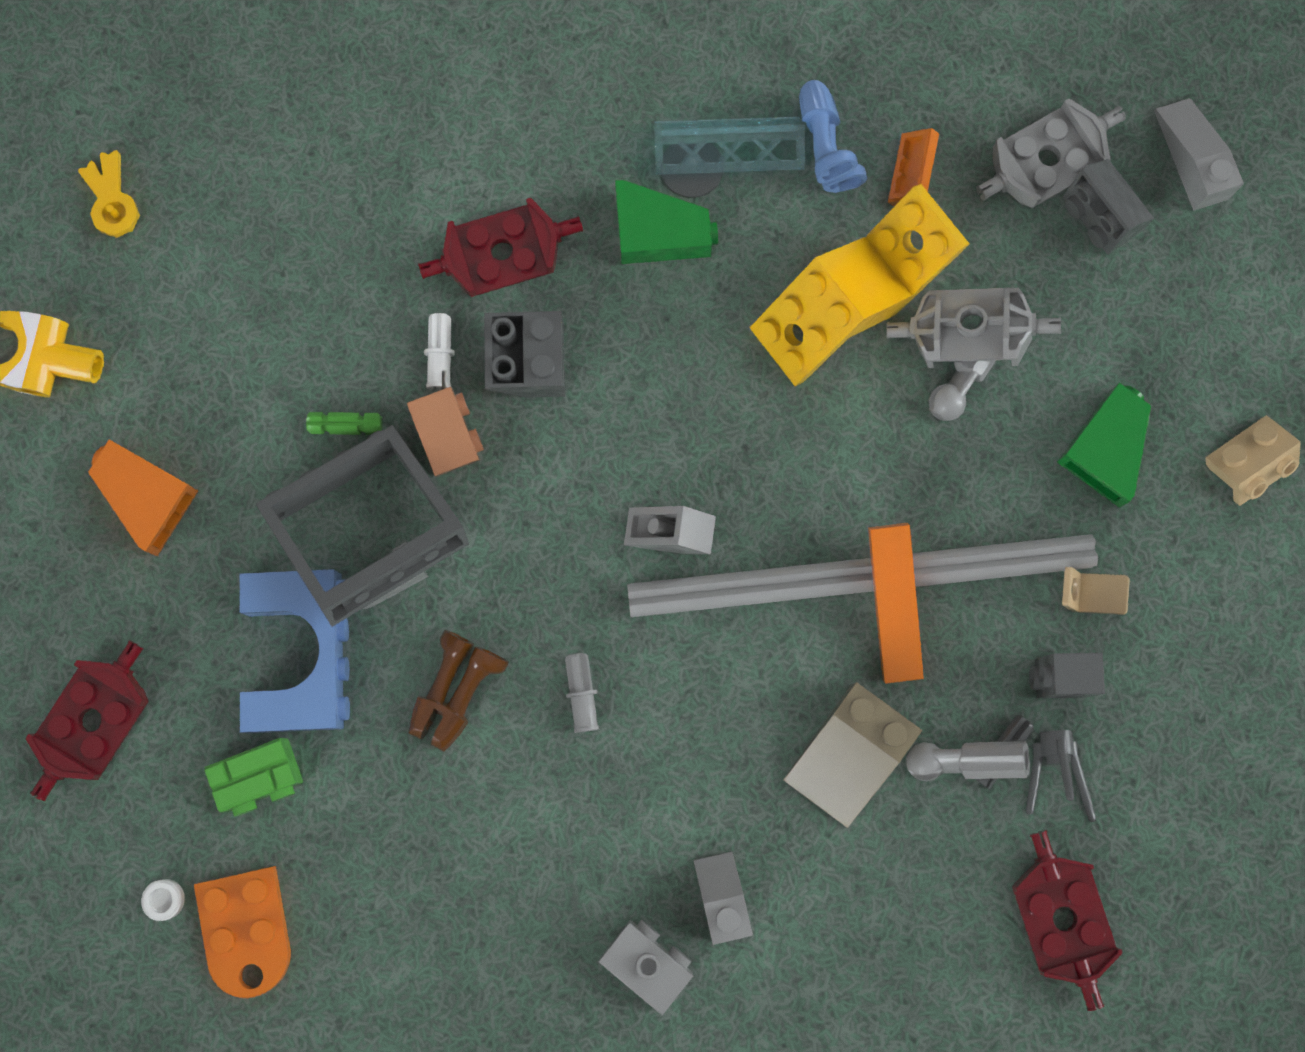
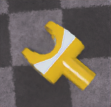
(45, 355)

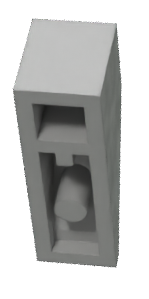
(1199, 154)

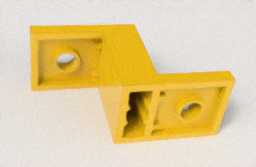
(858, 285)

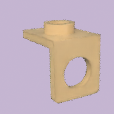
(1095, 592)

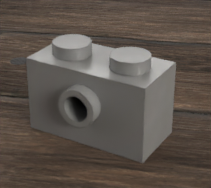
(647, 966)

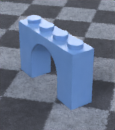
(319, 698)

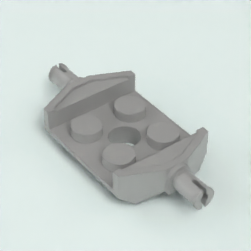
(1070, 133)
(1001, 336)

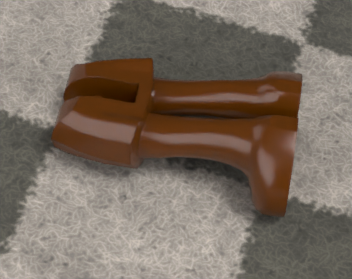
(453, 722)

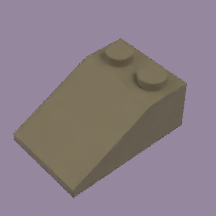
(852, 754)

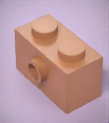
(444, 430)

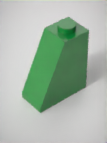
(661, 226)
(1111, 445)

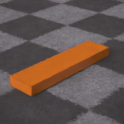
(896, 602)

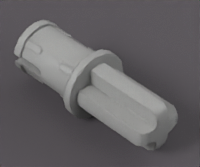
(581, 693)

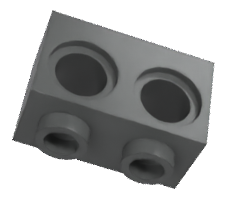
(1068, 675)

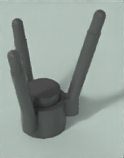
(1062, 751)

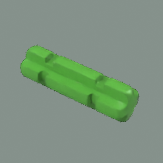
(343, 423)

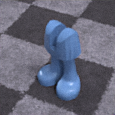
(833, 168)

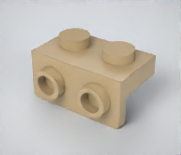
(1255, 459)

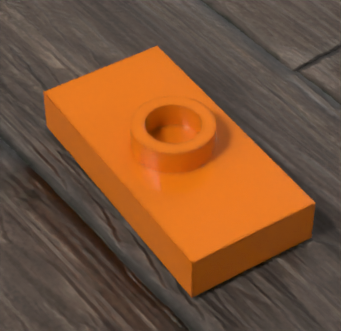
(913, 162)

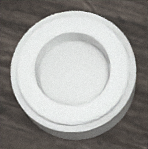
(162, 900)

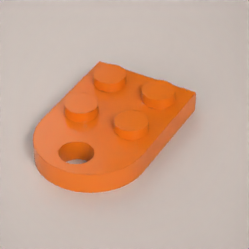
(244, 926)

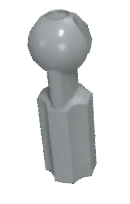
(949, 400)
(973, 760)

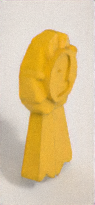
(113, 211)

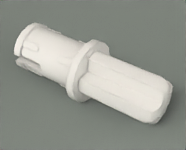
(439, 351)

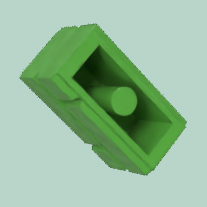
(254, 776)

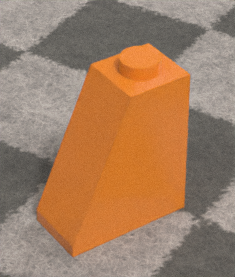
(141, 495)

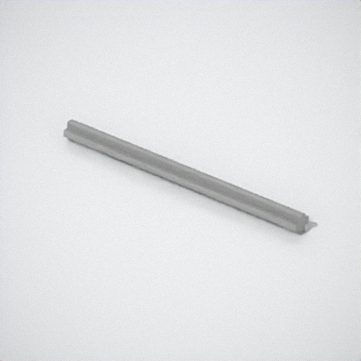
(857, 576)

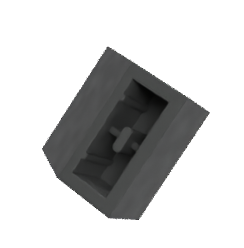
(1106, 206)
(525, 353)

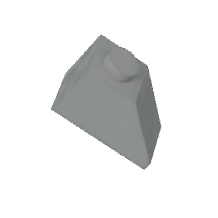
(670, 529)
(723, 898)

